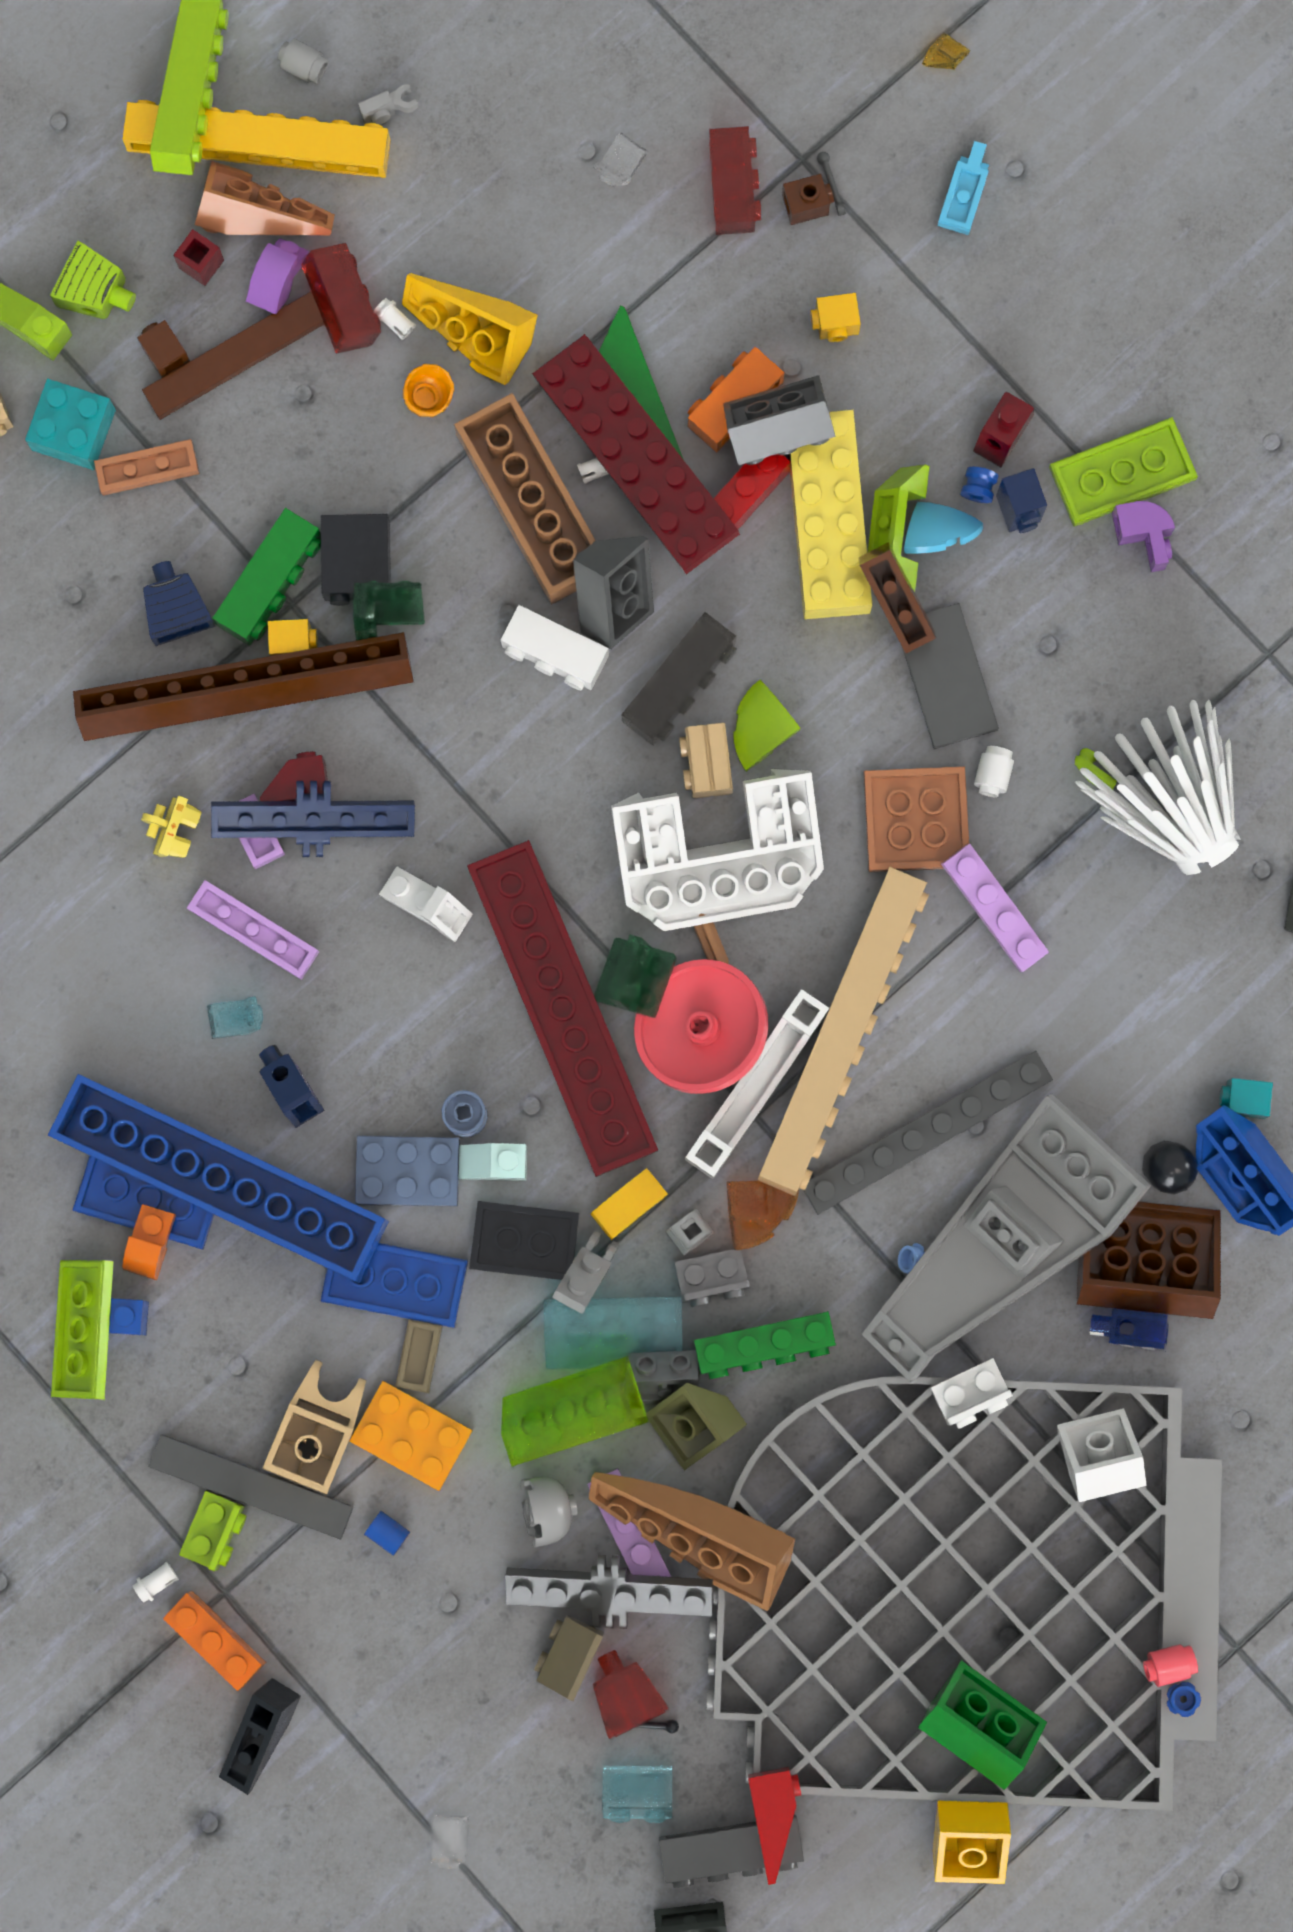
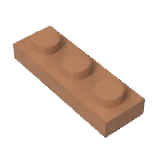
(146, 467)

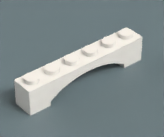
(757, 1085)

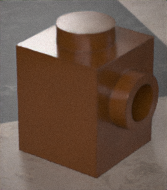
(807, 199)

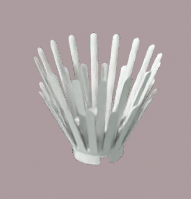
(1200, 811)

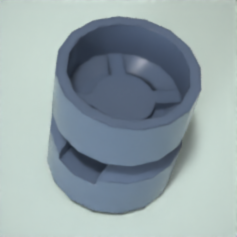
(464, 1114)

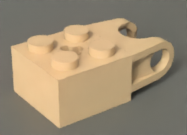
(317, 1420)

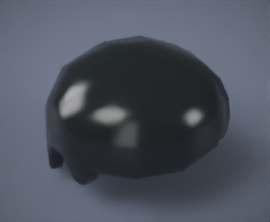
(1170, 1167)

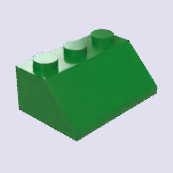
(983, 1725)

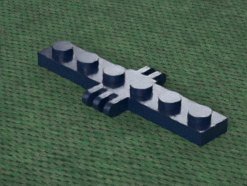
(312, 818)

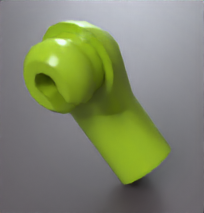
(1086, 760)

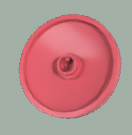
(705, 1028)

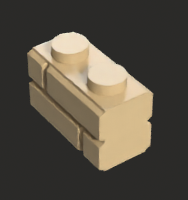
(707, 759)

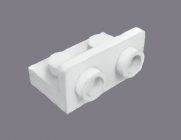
(970, 1393)

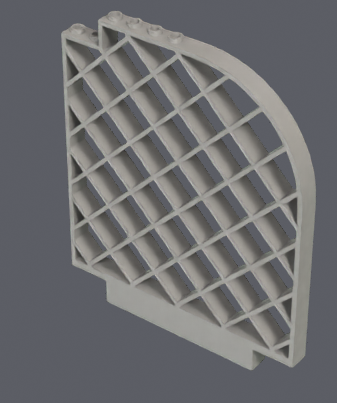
(1185, 1598)

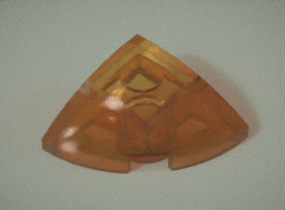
(756, 1211)

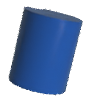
(387, 1533)

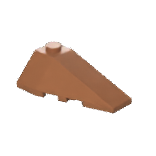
(242, 207)

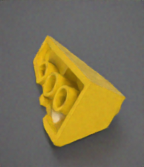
(481, 327)

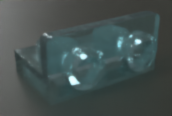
(637, 1793)

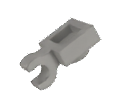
(383, 106)

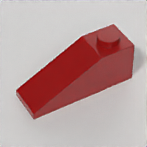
(774, 1809)

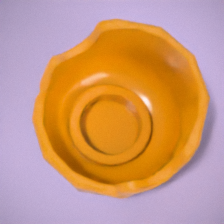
(428, 390)

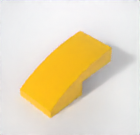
(629, 1204)

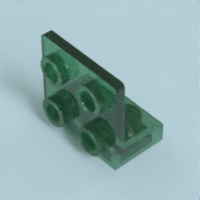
(386, 605)

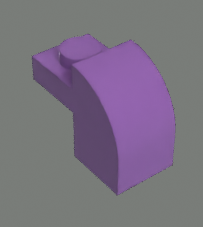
(274, 275)
(1146, 523)

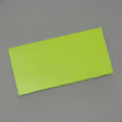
(1123, 471)
(82, 1329)

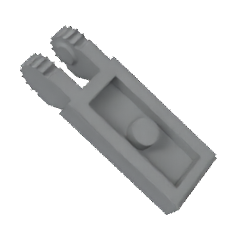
(585, 1275)

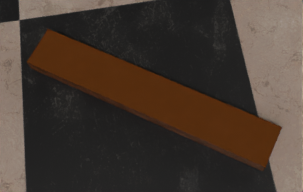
(234, 356)

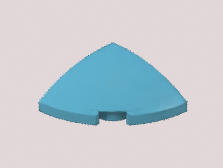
(939, 526)

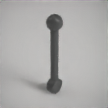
(823, 159)

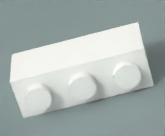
(554, 648)

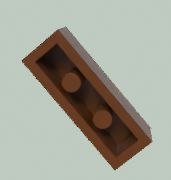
(897, 597)

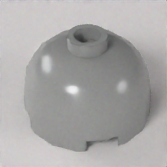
(547, 1510)

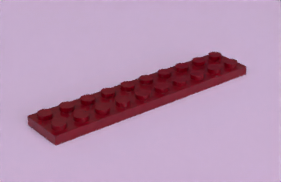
(562, 1008)

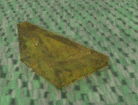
(945, 53)

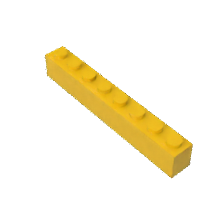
(274, 140)

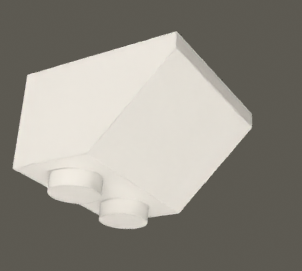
(1102, 1455)

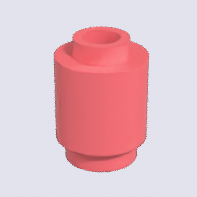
(1170, 1665)

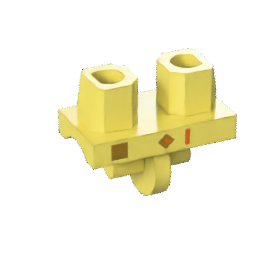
(178, 813)

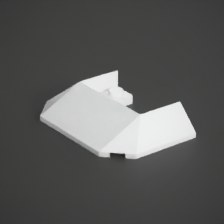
(726, 878)

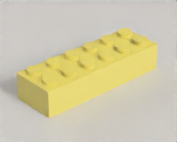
(830, 524)

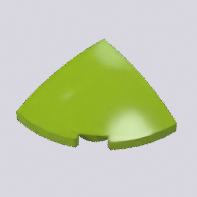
(761, 725)

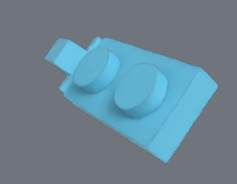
(965, 191)

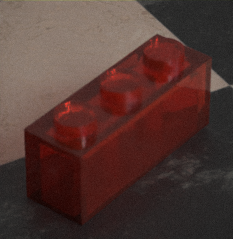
(733, 180)
(341, 298)

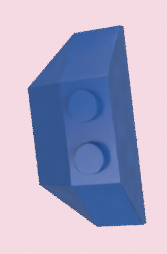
(1245, 1171)

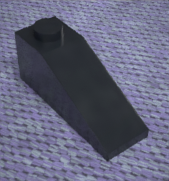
(259, 1734)

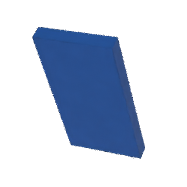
(119, 1196)
(403, 1285)

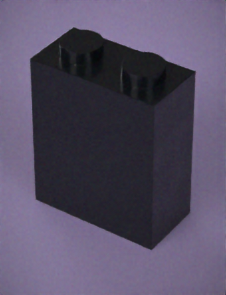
(353, 551)

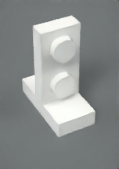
(426, 903)

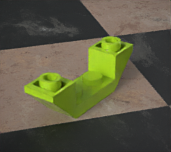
(890, 512)

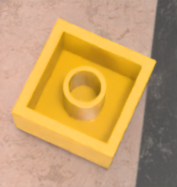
(971, 1842)

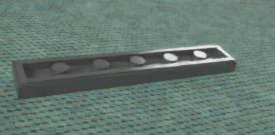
(251, 1486)

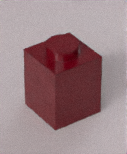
(198, 257)

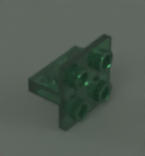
(635, 976)

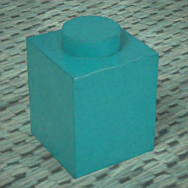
(1247, 1097)

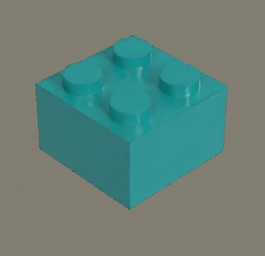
(70, 424)

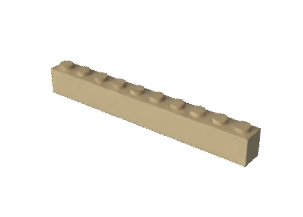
(842, 1031)

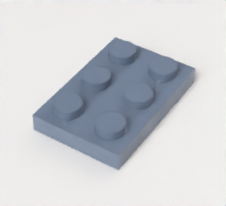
(407, 1171)

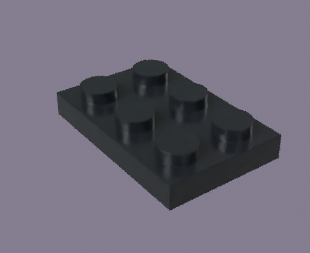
(523, 1240)

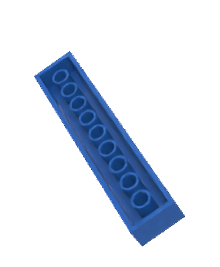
(218, 1178)

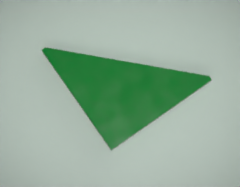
(627, 360)

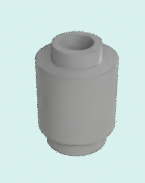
(302, 61)

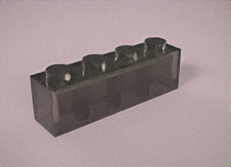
(679, 679)

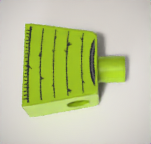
(91, 285)

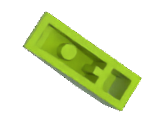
(32, 323)

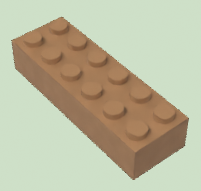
(527, 493)

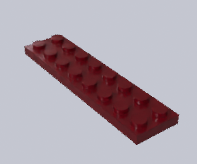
(636, 454)

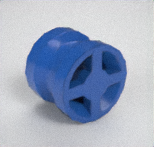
(979, 484)

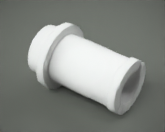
(394, 318)
(591, 470)
(155, 1582)

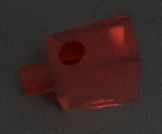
(626, 1696)

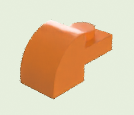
(148, 1242)

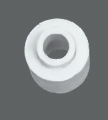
(994, 771)

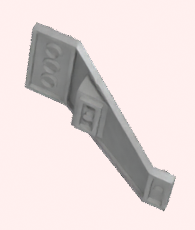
(1049, 1189)

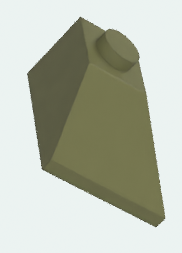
(694, 1422)

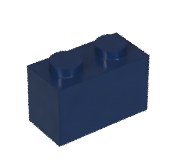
(1021, 501)

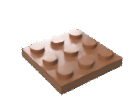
(915, 817)

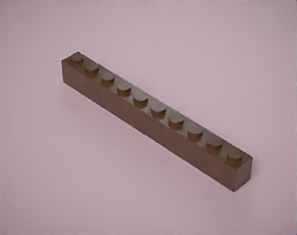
(243, 686)

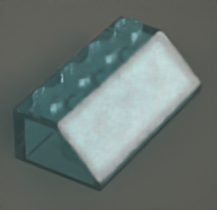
(610, 1330)

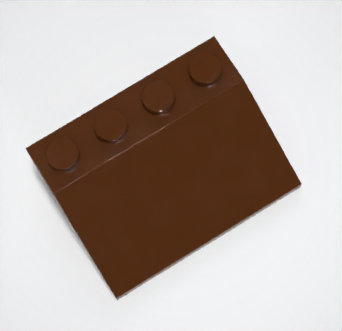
(1157, 1263)

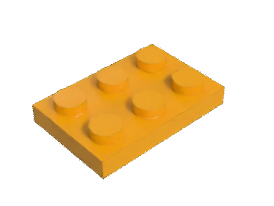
(411, 1435)

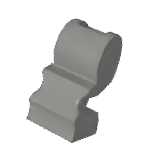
(690, 1232)

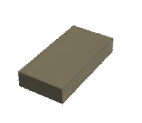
(418, 1356)

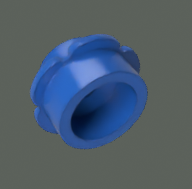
(1183, 1689)

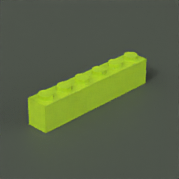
(187, 86)

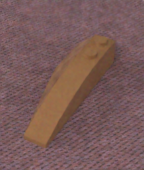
(718, 1540)

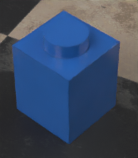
(128, 1317)

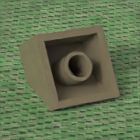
(569, 1656)

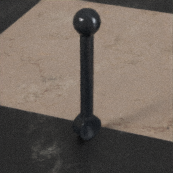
(671, 1726)

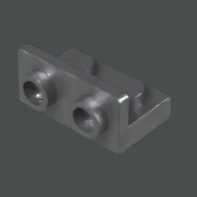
(711, 1276)
(663, 1373)

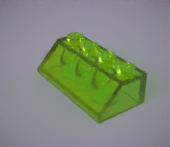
(571, 1411)

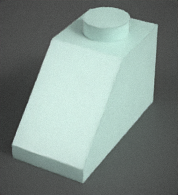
(493, 1162)

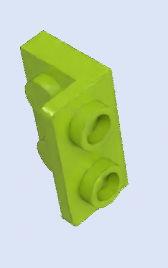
(213, 1530)

